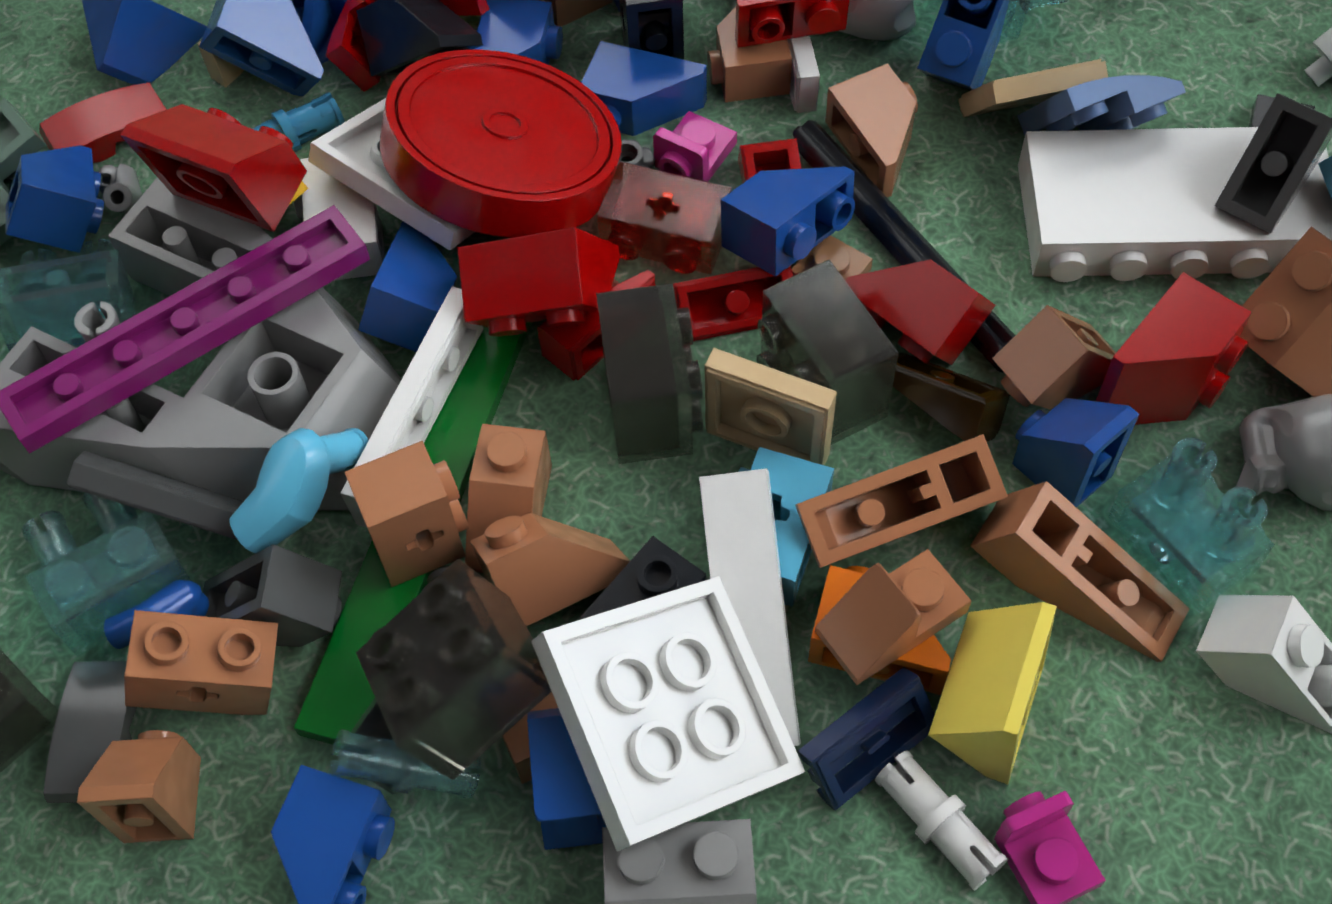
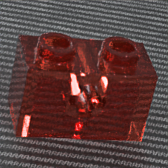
(663, 218)

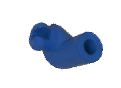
(175, 598)

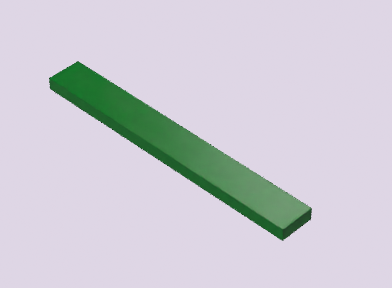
(340, 685)

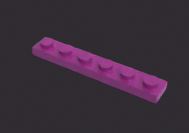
(180, 328)

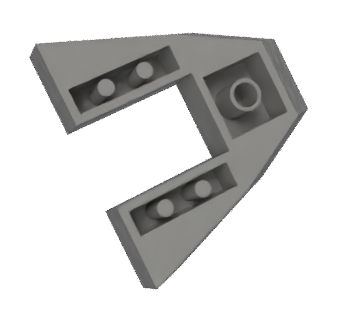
(279, 376)

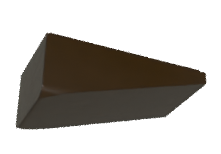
(952, 399)

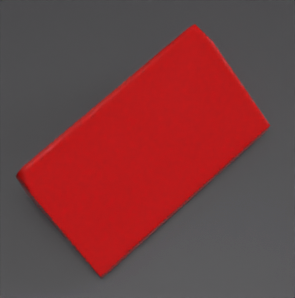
(726, 301)

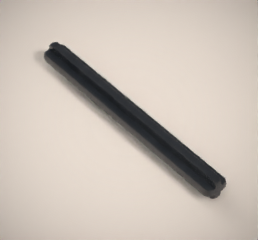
(891, 225)

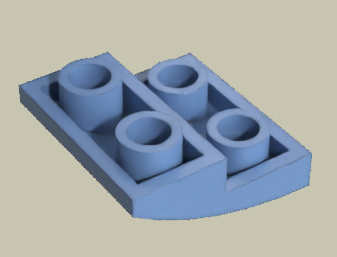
(1104, 104)

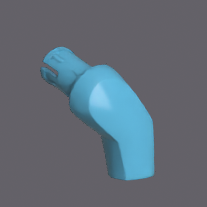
(293, 484)

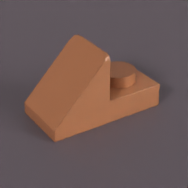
(891, 614)

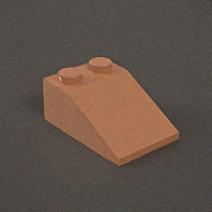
(1294, 315)

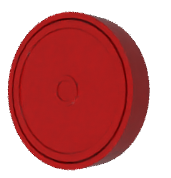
(499, 142)

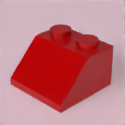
(219, 162)
(535, 279)
(1178, 354)

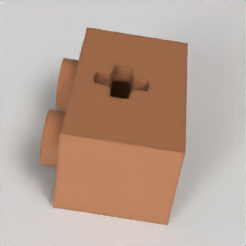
(410, 511)
(200, 663)

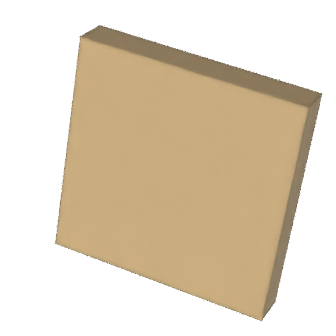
(1029, 87)
(767, 408)

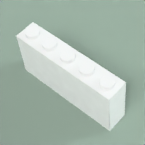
(1147, 202)

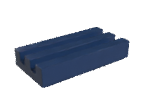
(865, 730)

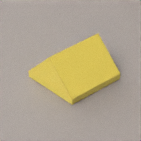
(993, 686)

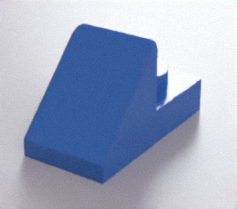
(560, 786)

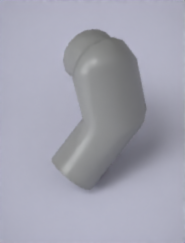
(119, 187)

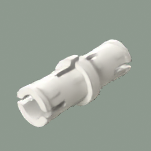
(941, 820)

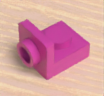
(693, 148)
(1047, 850)

